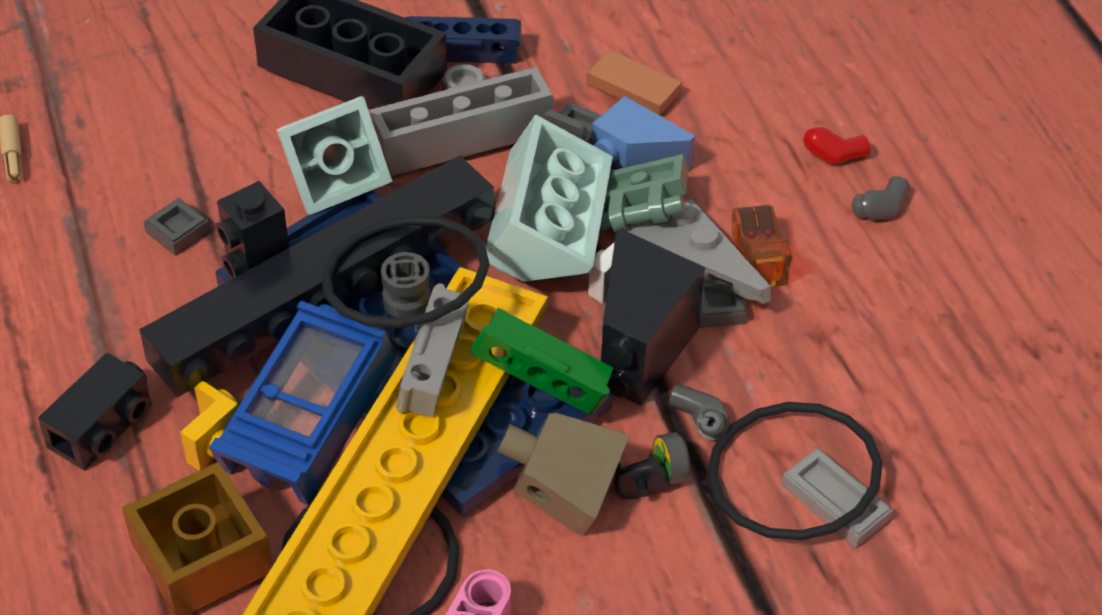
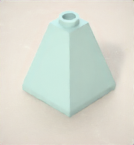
(334, 155)

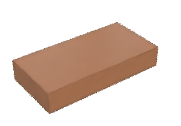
(629, 78)

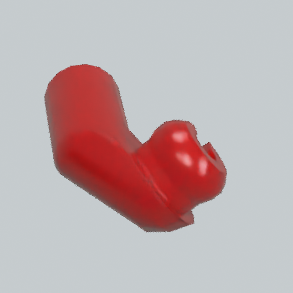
(833, 148)

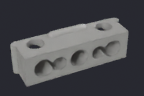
(431, 356)

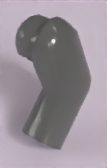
(705, 409)

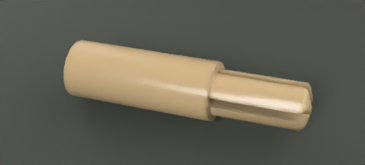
(11, 147)

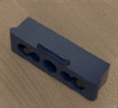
(475, 38)

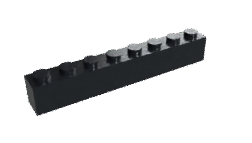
(259, 305)

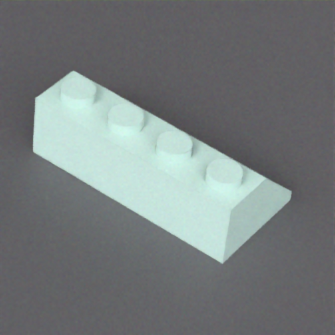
(549, 205)

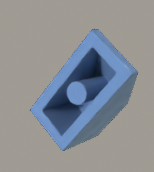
(639, 136)

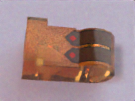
(760, 241)

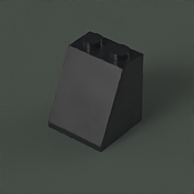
(647, 314)

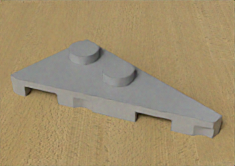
(701, 241)

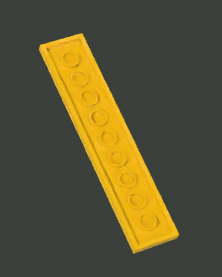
(391, 476)

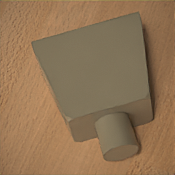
(565, 467)

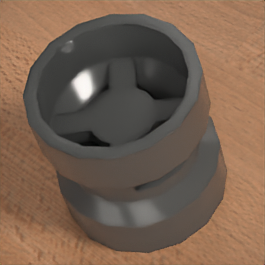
(405, 284)

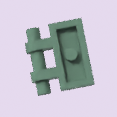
(645, 193)

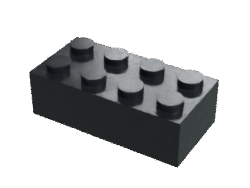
(351, 50)

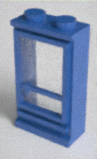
(306, 400)

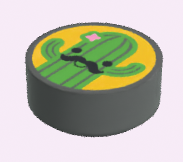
(673, 455)

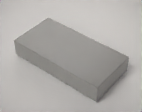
(832, 493)

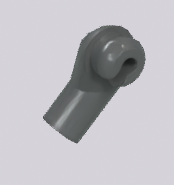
(881, 203)

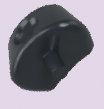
(641, 478)

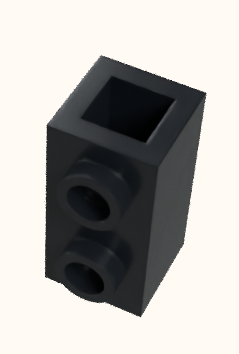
(250, 228)
(95, 411)

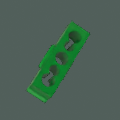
(543, 361)

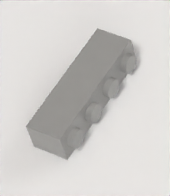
(459, 120)

